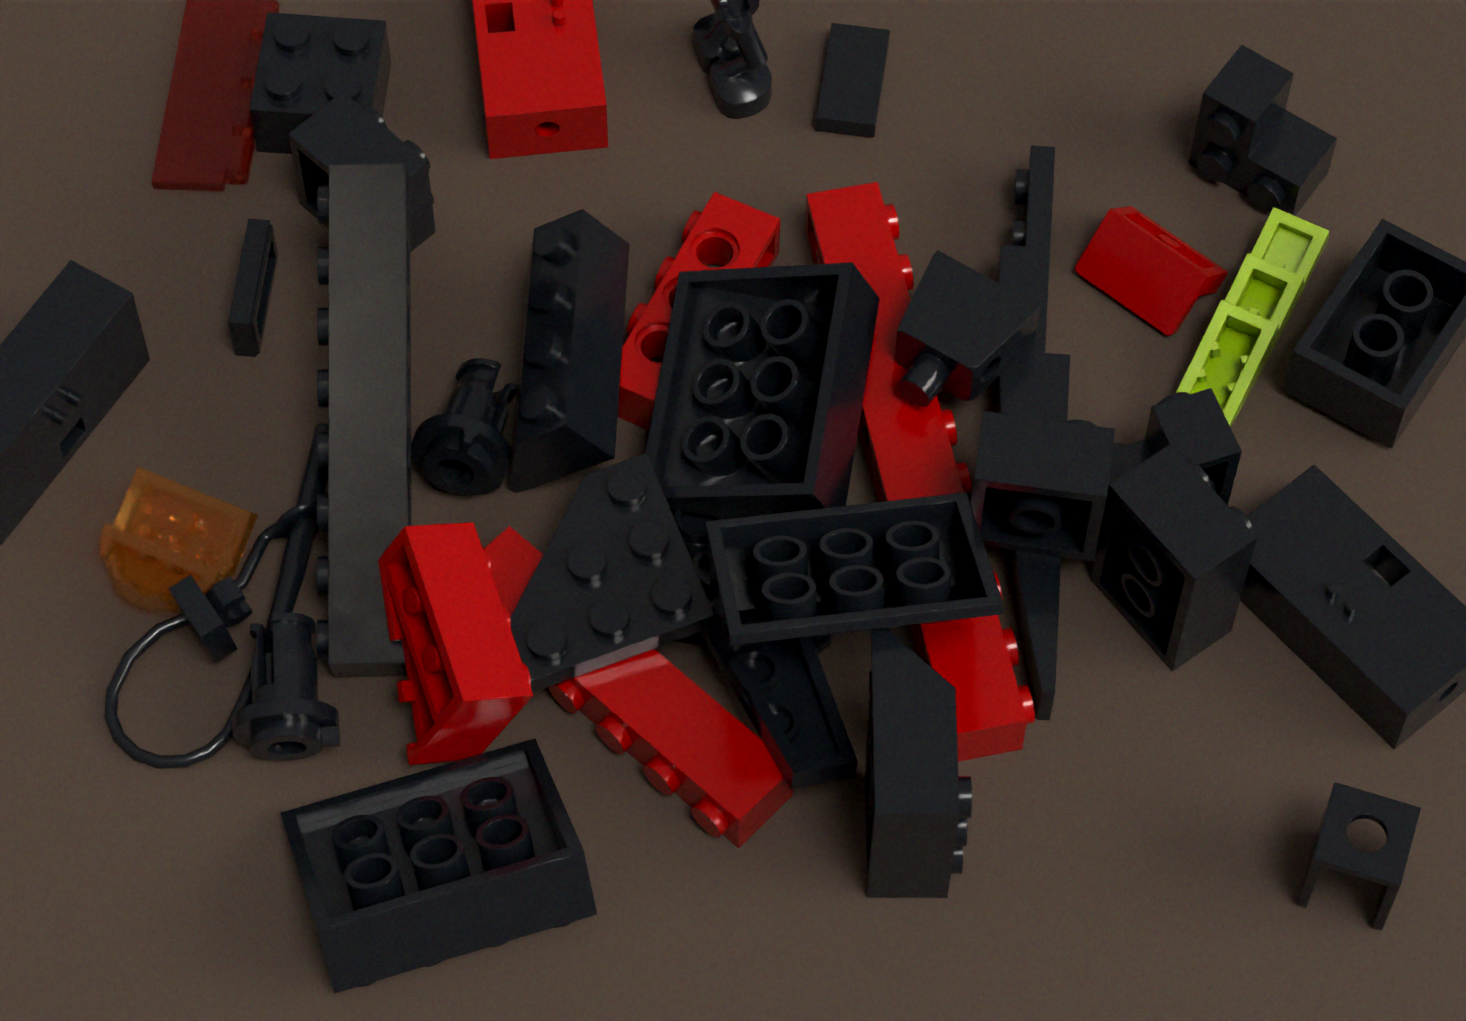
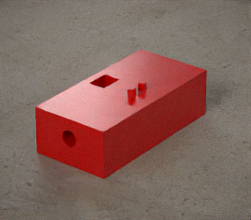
(540, 76)

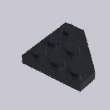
(609, 580)

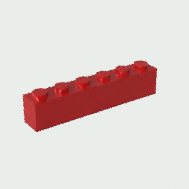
(663, 722)

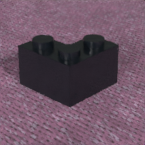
(1253, 141)
(1196, 430)

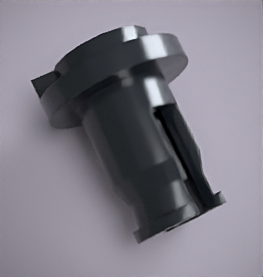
(465, 444)
(285, 708)

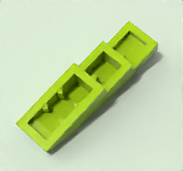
(1255, 311)

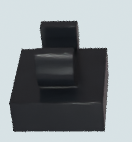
(211, 613)

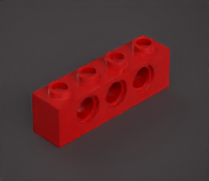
(720, 234)

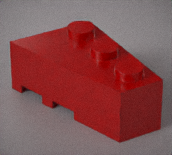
(454, 640)

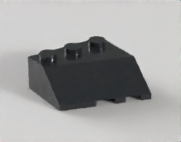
(911, 776)

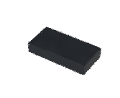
(852, 80)
(253, 288)

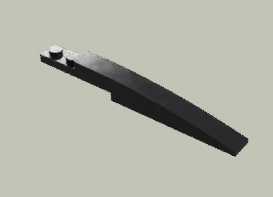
(1040, 388)

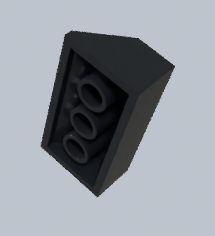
(569, 351)

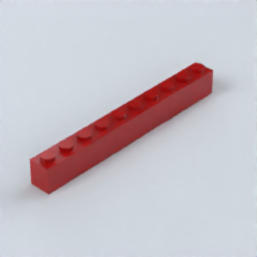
(913, 458)

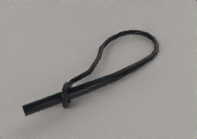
(299, 528)

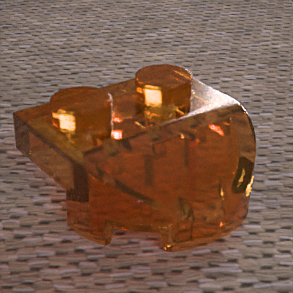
(169, 534)

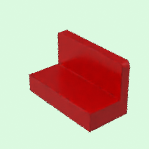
(1148, 268)

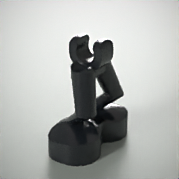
(734, 58)

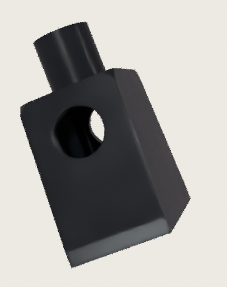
(960, 332)

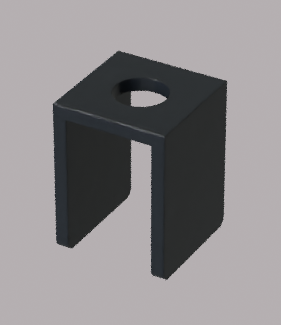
(1336, 852)

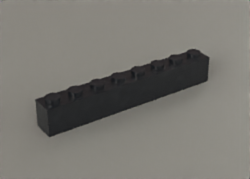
(367, 409)

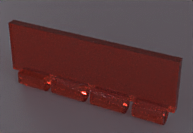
(207, 110)

